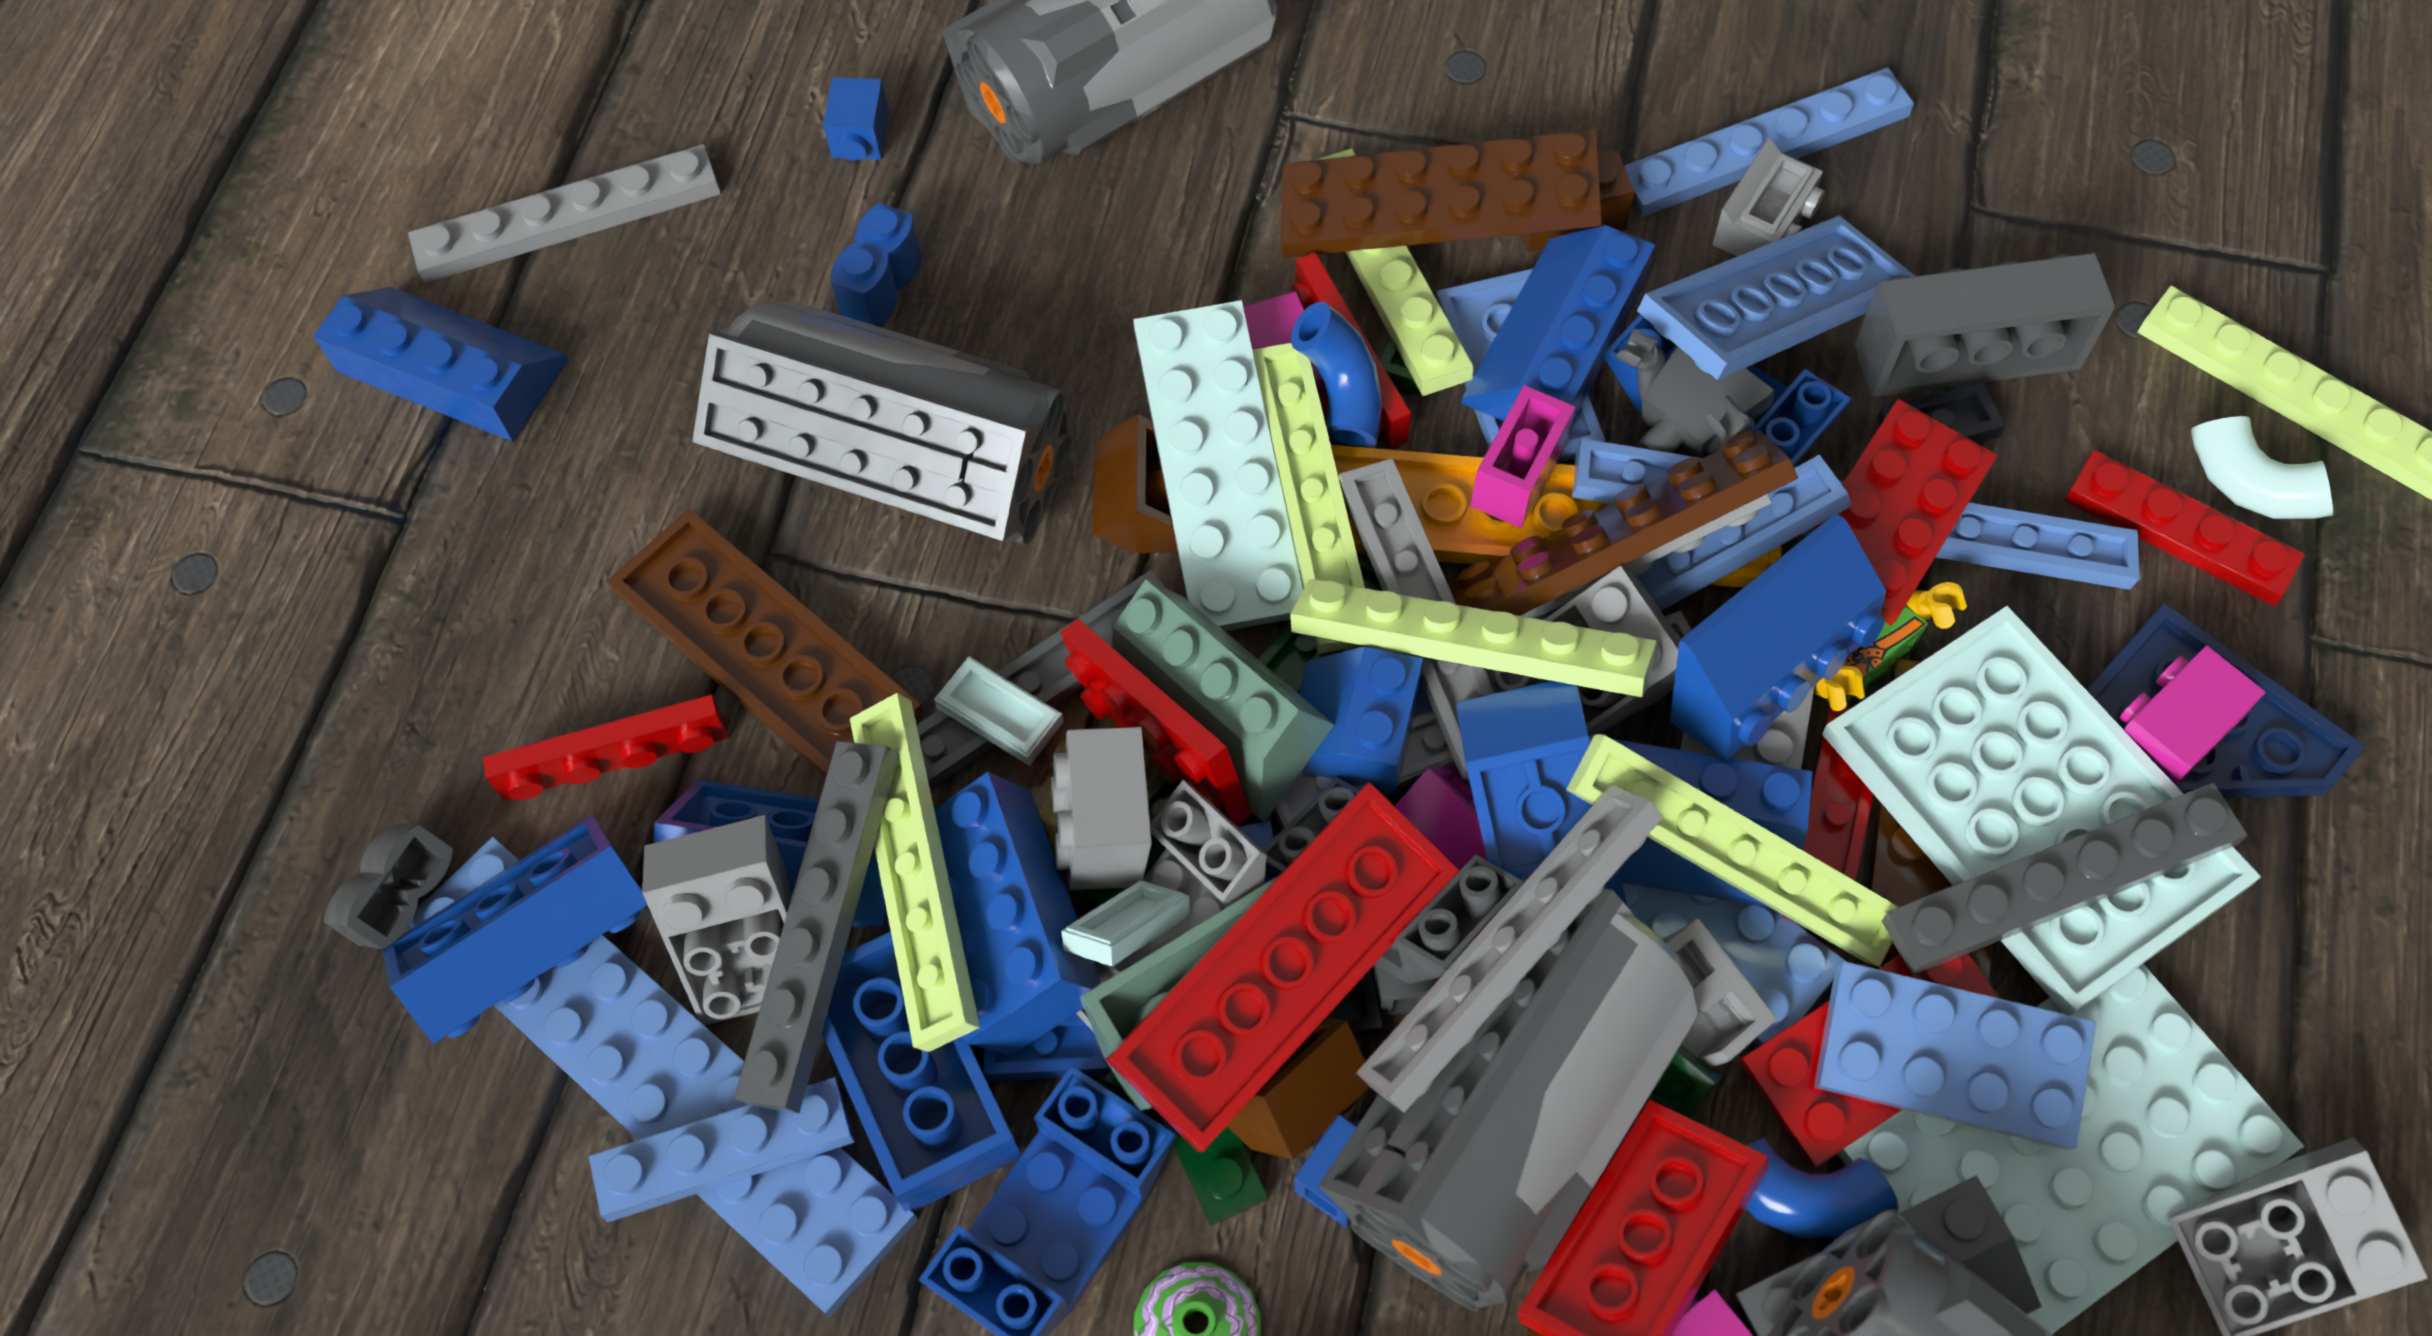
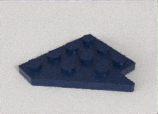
(2270, 753)

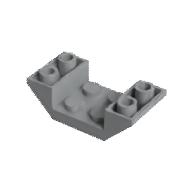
(1201, 859)

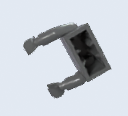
(1688, 405)

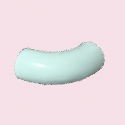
(2254, 479)

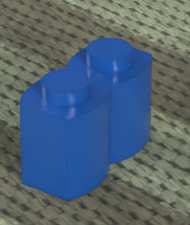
(876, 265)

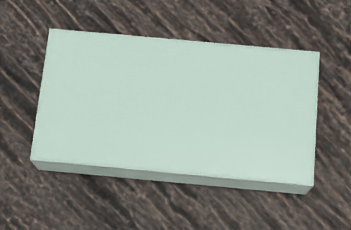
(999, 710)
(1126, 923)

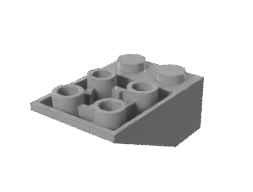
(1617, 606)
(720, 912)
(2297, 1241)

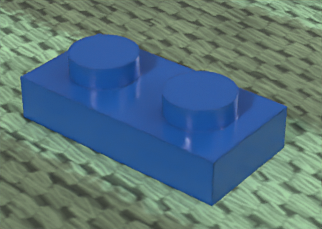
(1049, 1055)

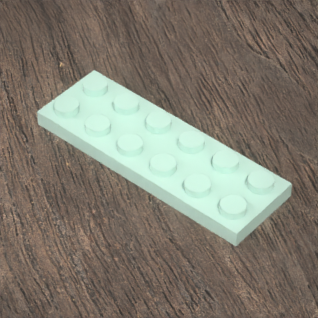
(1219, 465)

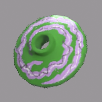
(1201, 1289)

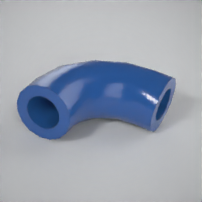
(1347, 372)
(1818, 1203)

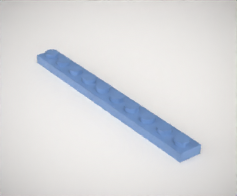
(1979, 537)

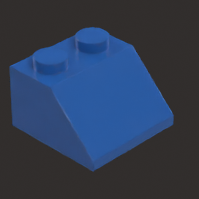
(1373, 707)

